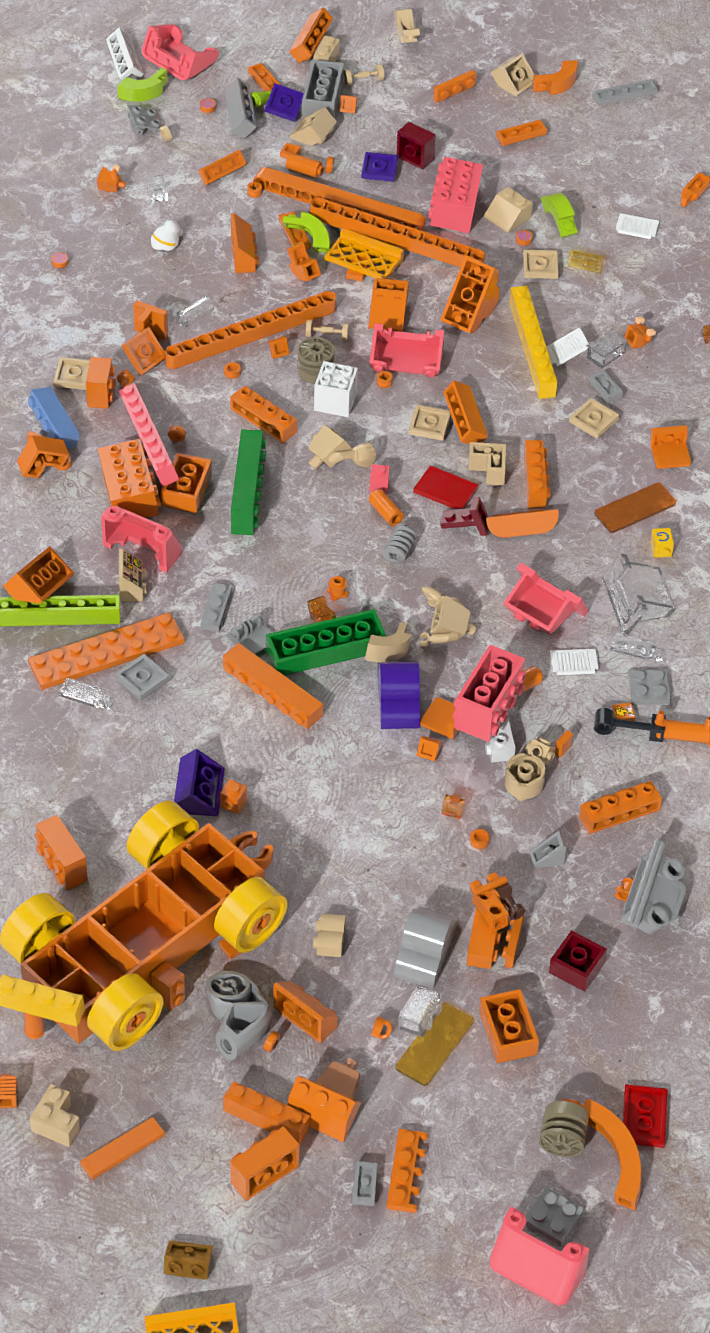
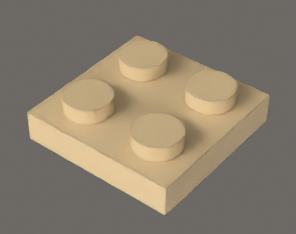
(540, 264)
(71, 373)
(594, 418)
(429, 422)

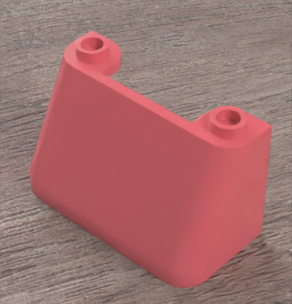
(165, 50)
(406, 351)
(123, 525)
(536, 1264)

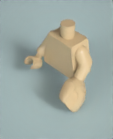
(332, 449)
(449, 618)

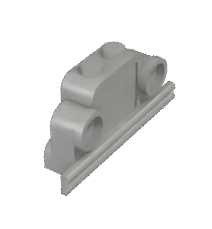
(655, 892)

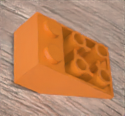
(388, 304)

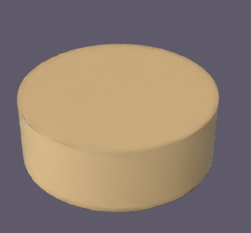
(165, 133)

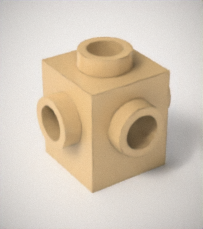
(546, 750)

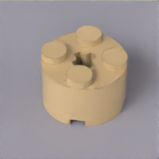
(524, 776)

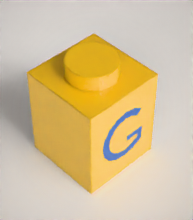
(662, 542)

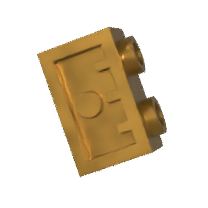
(187, 1259)

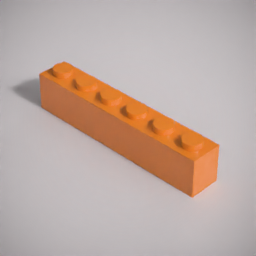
(272, 686)

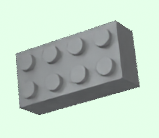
(322, 87)

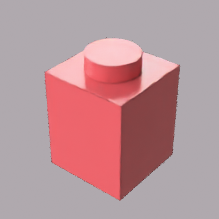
(379, 477)

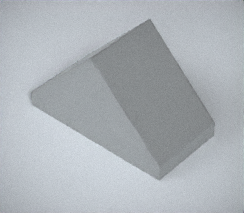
(549, 852)

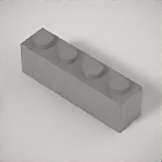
(240, 108)

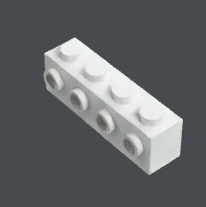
(501, 746)

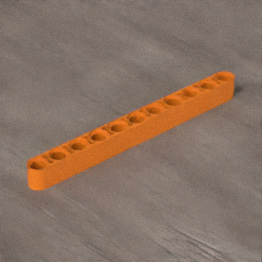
(306, 190)
(393, 233)
(250, 330)

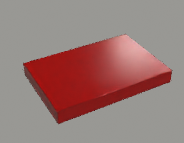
(445, 488)
(645, 1114)

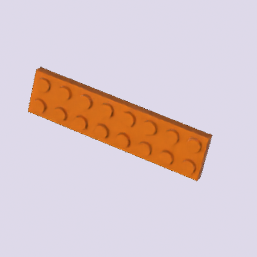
(105, 650)

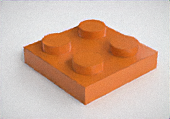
(144, 350)

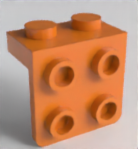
(670, 447)
(439, 718)

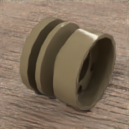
(311, 357)
(564, 1129)

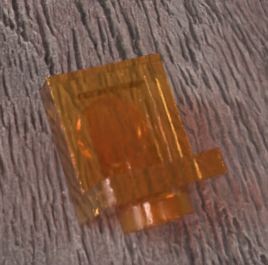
(319, 610)

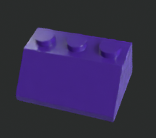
(199, 784)

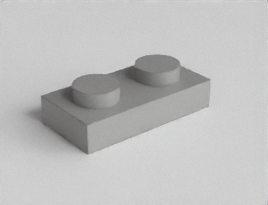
(605, 386)
(364, 1183)

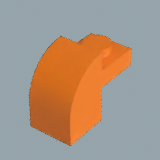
(301, 265)

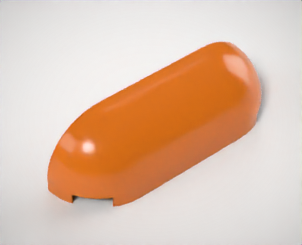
(522, 522)

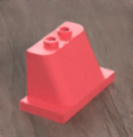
(541, 602)

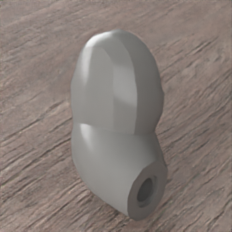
(241, 1009)

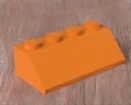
(39, 578)

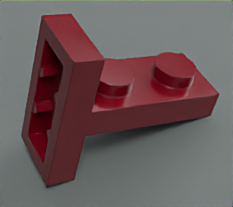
(471, 516)

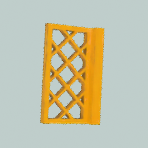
(367, 247)
(193, 1318)

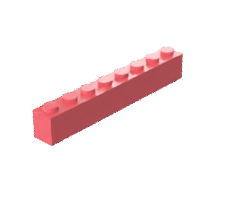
(148, 435)

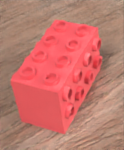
(455, 194)
(489, 693)

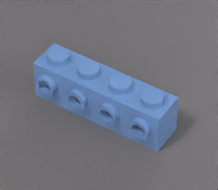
(53, 416)

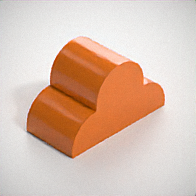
(472, 295)

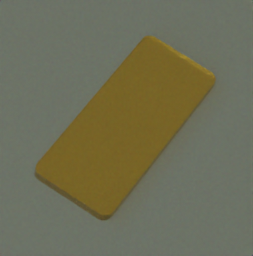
(430, 1052)

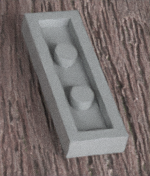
(216, 606)

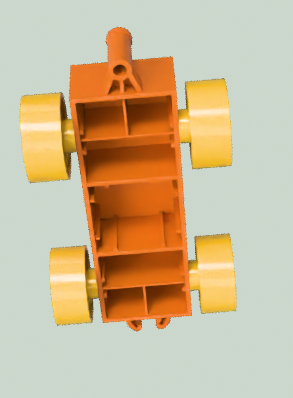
(184, 899)

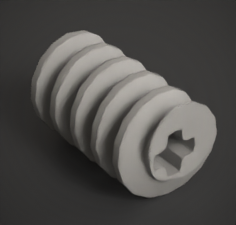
(399, 544)

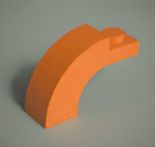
(559, 81)

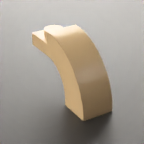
(405, 26)
(389, 647)

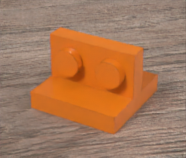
(150, 316)

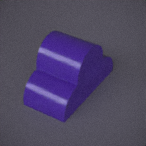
(399, 695)

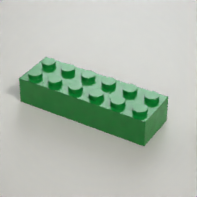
(248, 482)
(322, 642)

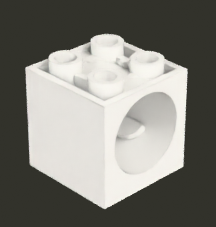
(335, 389)

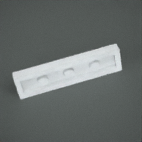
(127, 51)

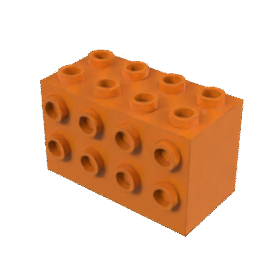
(129, 479)

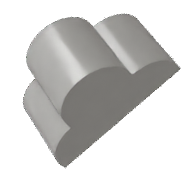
(425, 946)

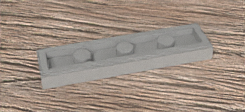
(625, 92)

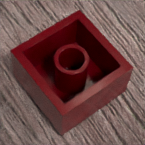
(416, 145)
(577, 960)

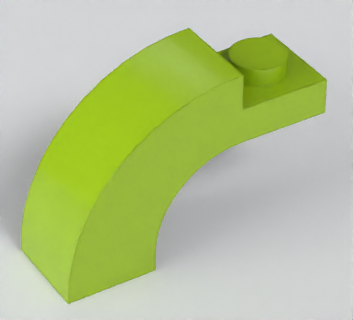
(142, 90)
(563, 213)
(313, 226)

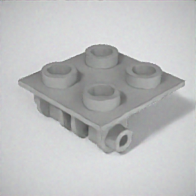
(143, 118)
(250, 634)

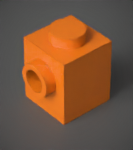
(233, 796)

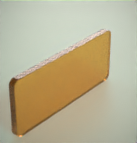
(635, 507)

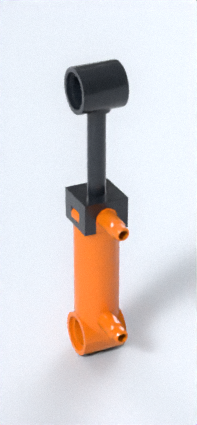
(659, 727)

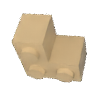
(488, 458)
(52, 1118)

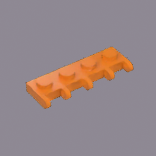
(404, 1170)

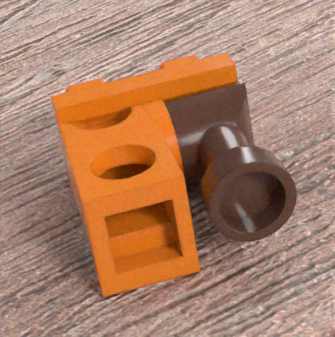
(489, 901)

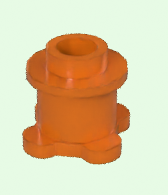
(337, 588)
(623, 890)

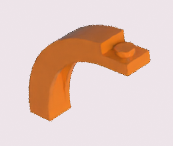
(614, 1130)

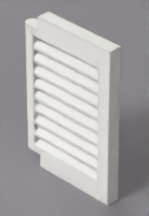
(637, 226)
(567, 347)
(574, 661)

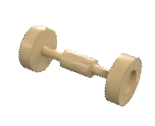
(379, 71)
(328, 330)

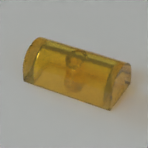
(585, 261)

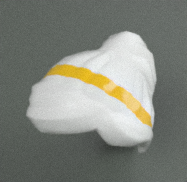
(166, 236)

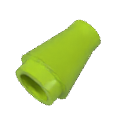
(260, 98)

